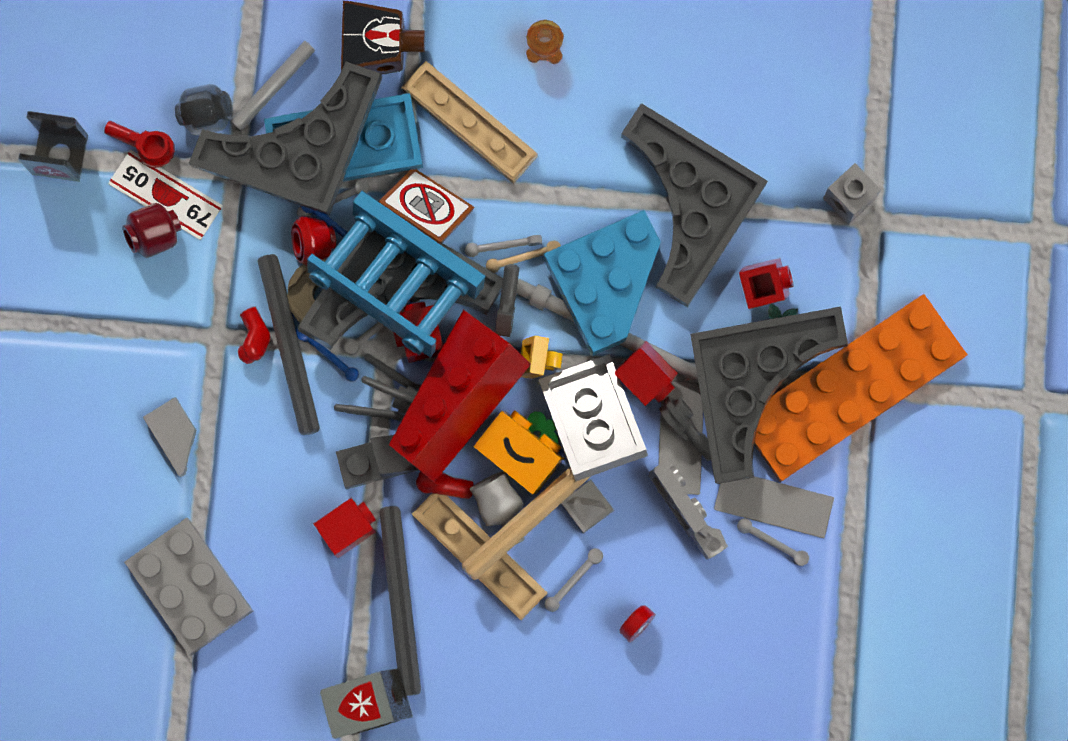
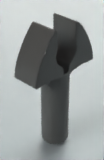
(507, 301)

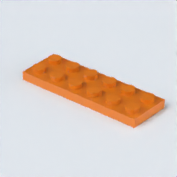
(855, 386)

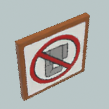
(427, 205)

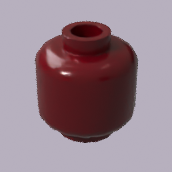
(151, 230)

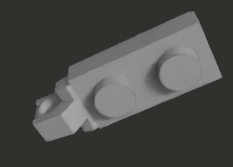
(686, 510)

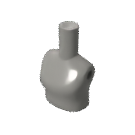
(497, 500)

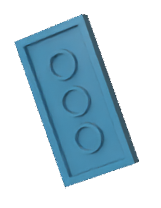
(386, 142)

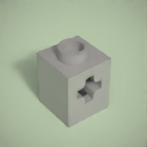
(851, 193)

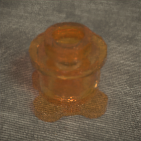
(548, 50)

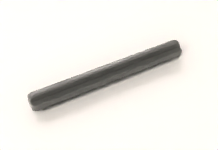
(288, 344)
(400, 598)

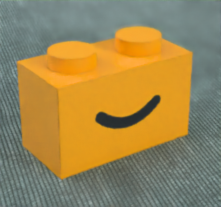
(519, 451)

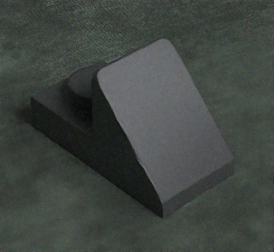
(371, 462)

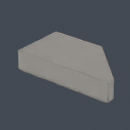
(173, 432)

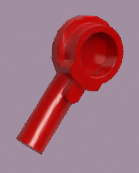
(153, 147)

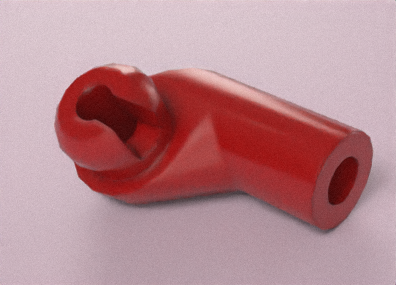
(256, 339)
(445, 485)

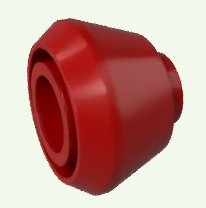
(312, 237)

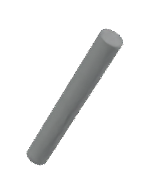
(272, 86)

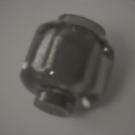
(204, 108)

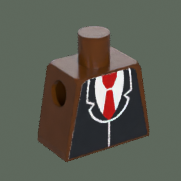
(377, 37)

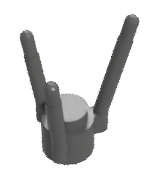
(403, 395)

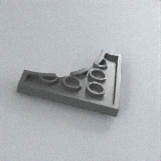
(303, 158)
(705, 194)
(334, 315)
(743, 369)

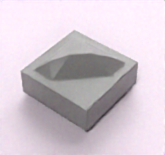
(587, 506)

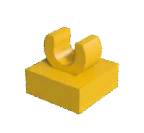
(535, 351)

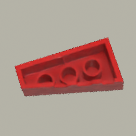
(457, 395)

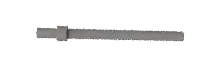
(541, 298)

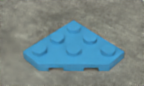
(605, 278)

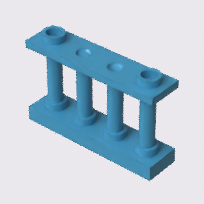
(400, 237)

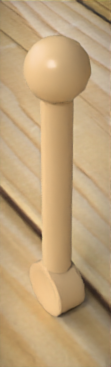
(494, 264)

